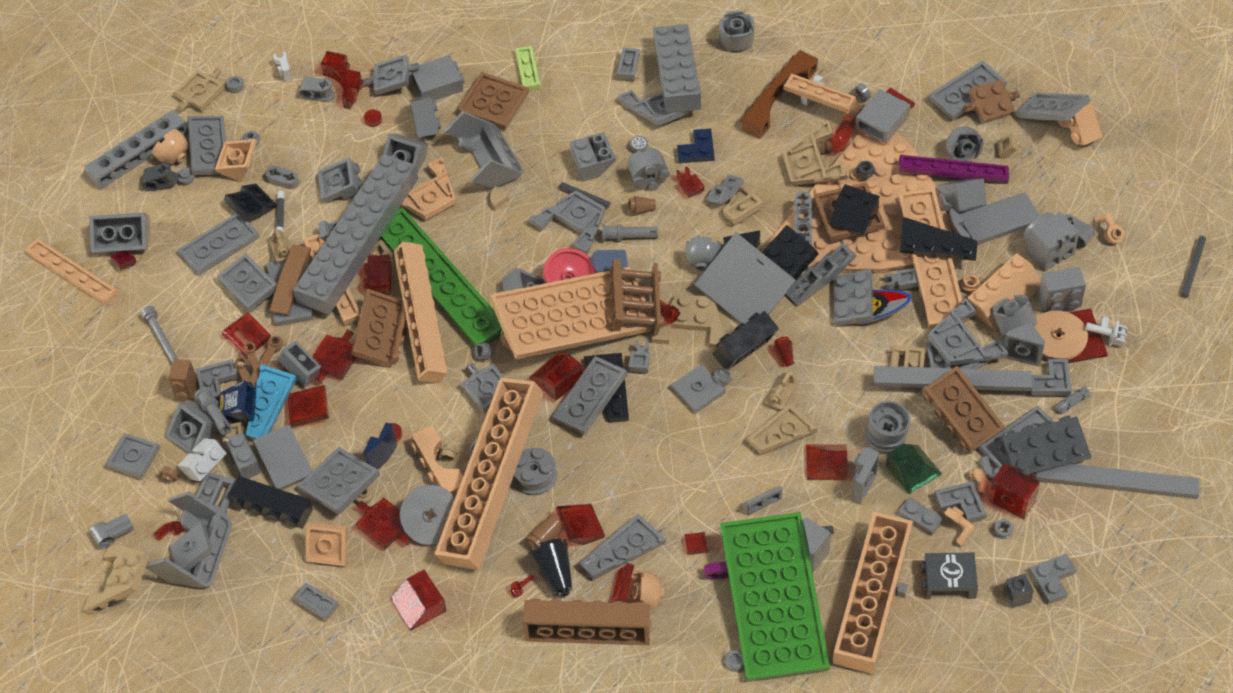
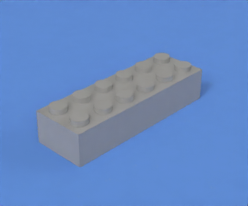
(677, 68)

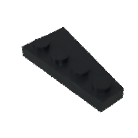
(928, 240)

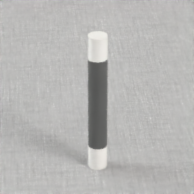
(280, 210)

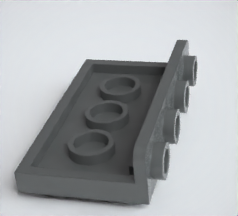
(1046, 446)

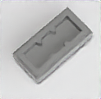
(316, 601)

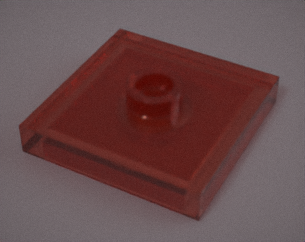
(308, 406)

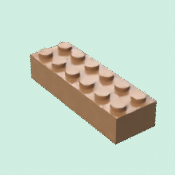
(586, 622)

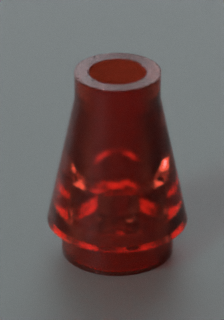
(784, 350)

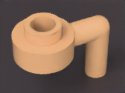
(1109, 232)
(956, 515)

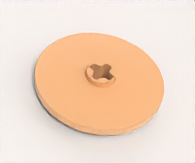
(1072, 331)

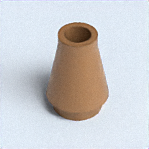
(641, 204)

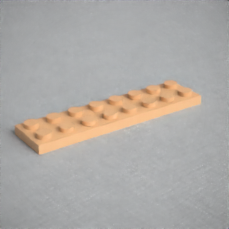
(934, 274)

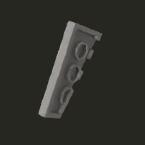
(623, 546)

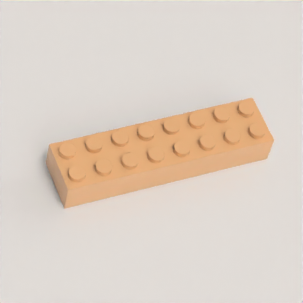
(872, 593)

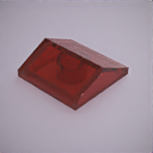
(580, 523)

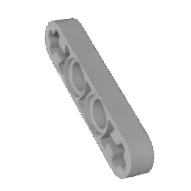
(803, 222)

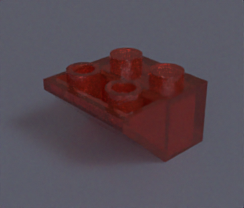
(558, 375)

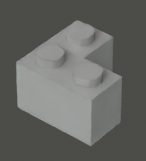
(424, 117)

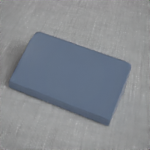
(603, 259)

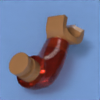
(843, 132)

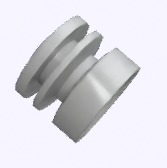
(887, 426)

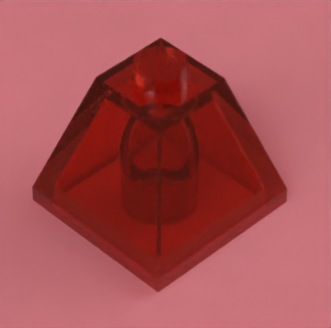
(826, 461)

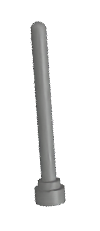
(150, 315)

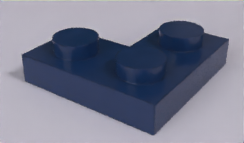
(700, 151)

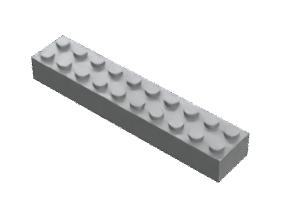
(355, 234)

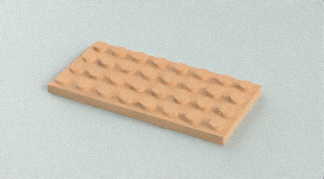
(563, 314)

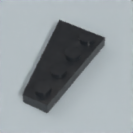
(617, 406)

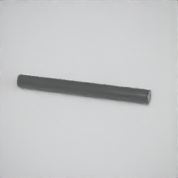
(1193, 267)

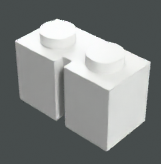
(198, 466)

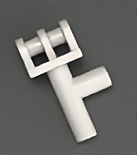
(1117, 333)

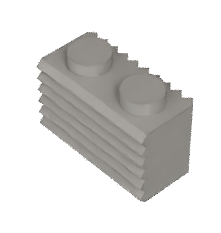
(299, 363)
(243, 456)

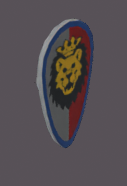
(887, 303)

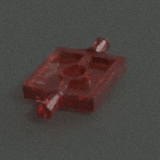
(334, 356)
(382, 523)

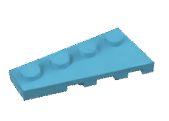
(271, 395)

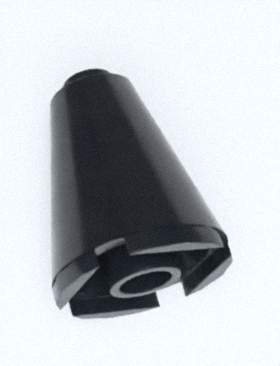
(553, 565)

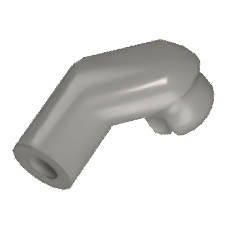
(987, 469)

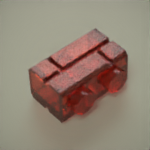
(378, 274)

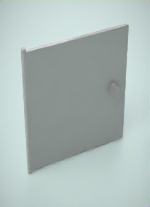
(743, 283)

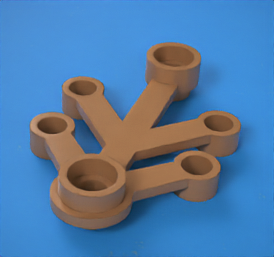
(271, 349)

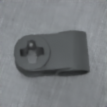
(158, 177)

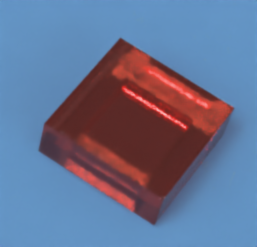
(696, 543)

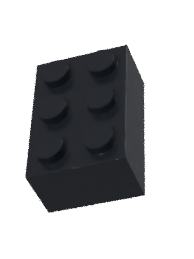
(790, 252)
(745, 340)

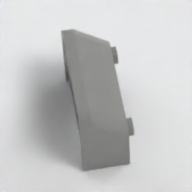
(489, 148)
(218, 530)

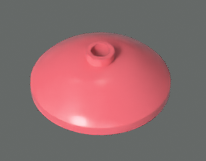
(567, 264)

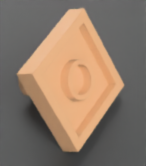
(326, 543)

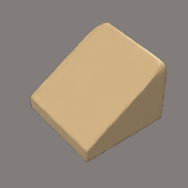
(381, 249)

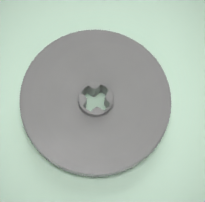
(413, 513)

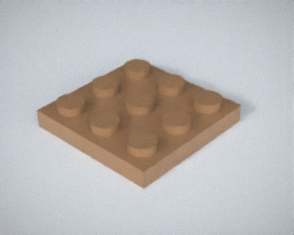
(494, 99)
(825, 204)

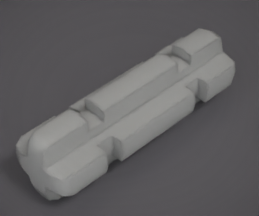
(1072, 400)

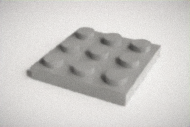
(338, 480)

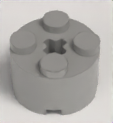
(736, 31)
(648, 169)
(1013, 313)

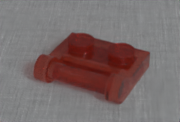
(250, 330)

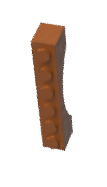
(757, 119)

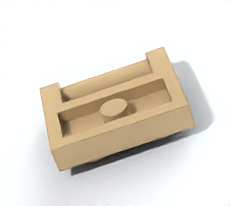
(913, 356)

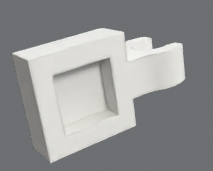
(284, 67)

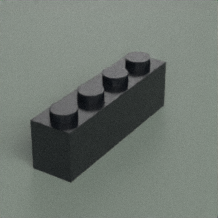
(270, 502)

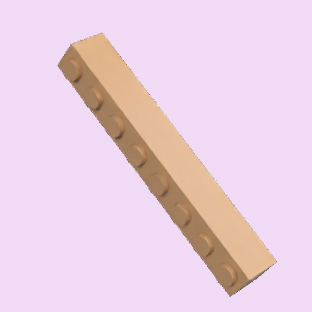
(420, 312)

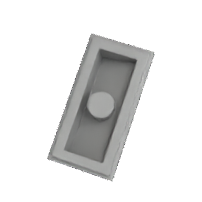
(762, 500)

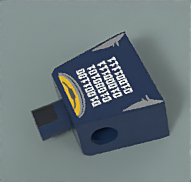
(238, 402)

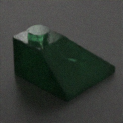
(911, 467)

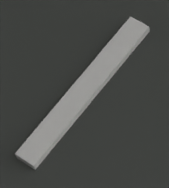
(979, 378)
(1122, 480)

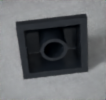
(854, 210)

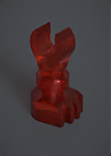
(669, 312)

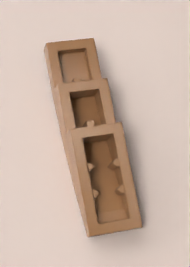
(292, 272)

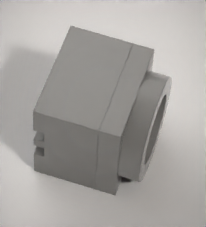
(1050, 239)

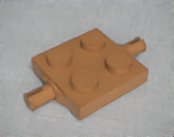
(991, 101)

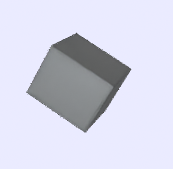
(902, 588)

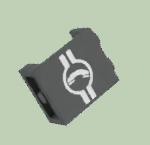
(949, 573)

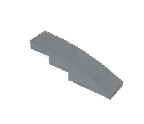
(819, 276)

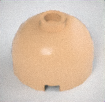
(172, 148)
(645, 588)

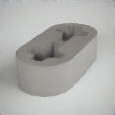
(282, 177)

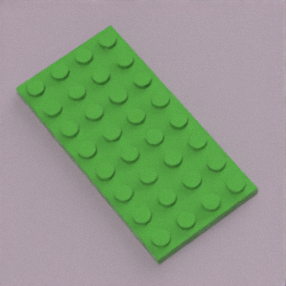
(774, 596)

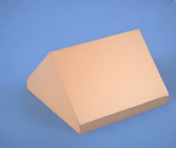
(235, 158)

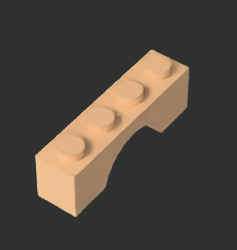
(427, 445)

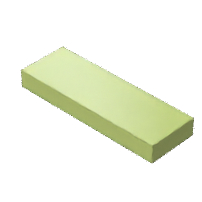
(527, 68)

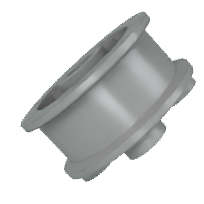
(535, 471)

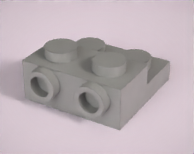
(340, 180)
(865, 473)

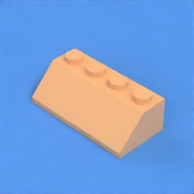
(1012, 279)

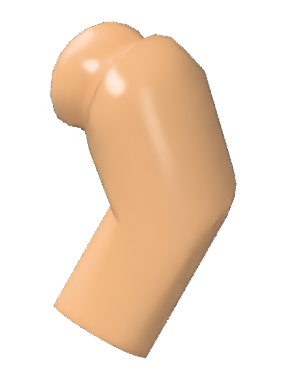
(978, 475)

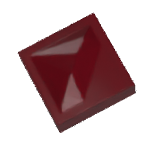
(123, 259)

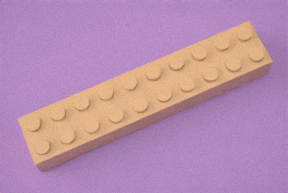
(489, 473)

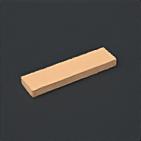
(820, 93)

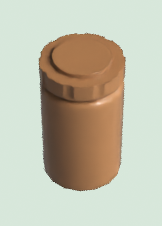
(547, 530)

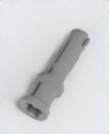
(619, 232)
(210, 406)

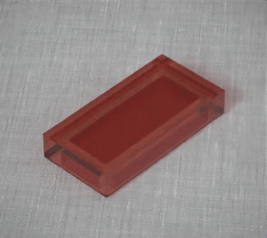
(622, 583)

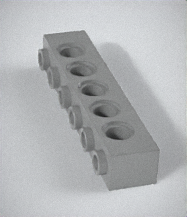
(133, 150)

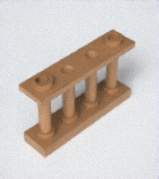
(619, 302)

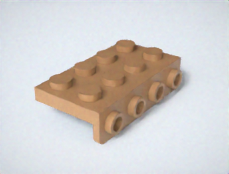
(380, 329)
(962, 409)

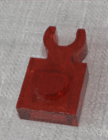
(690, 184)

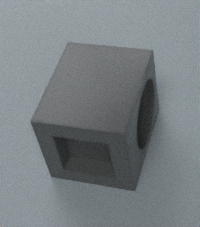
(1018, 590)

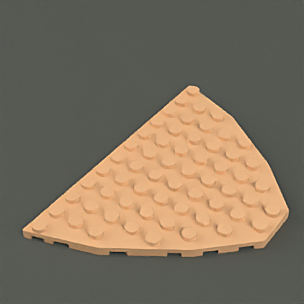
(879, 248)

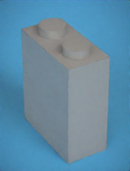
(438, 78)
(882, 116)

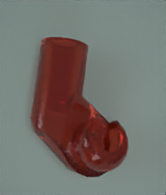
(168, 527)

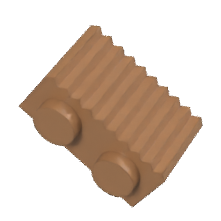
(183, 380)

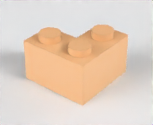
(1083, 126)

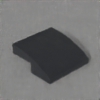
(250, 202)

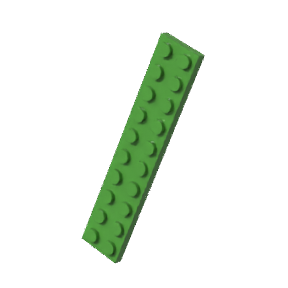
(448, 285)

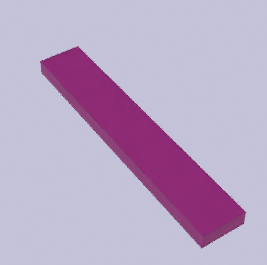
(953, 168)

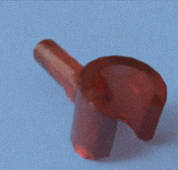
(516, 587)

